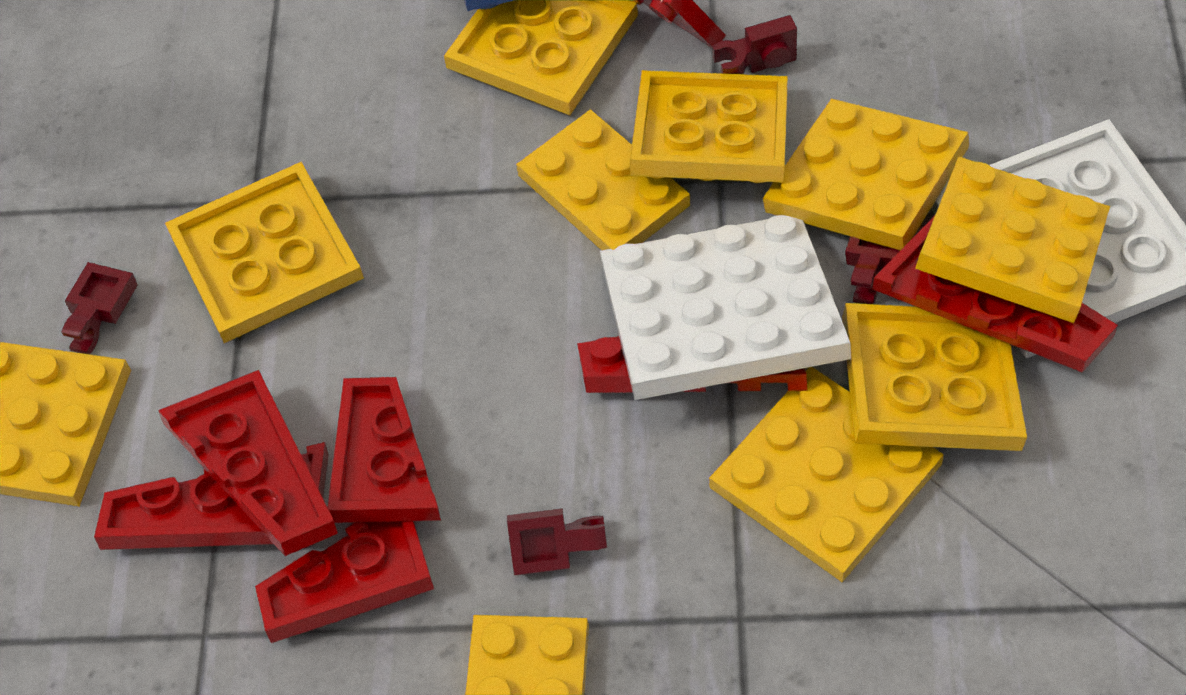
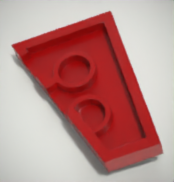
(377, 458)
(355, 575)

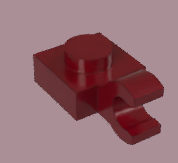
(763, 47)
(868, 262)
(96, 297)
(543, 540)

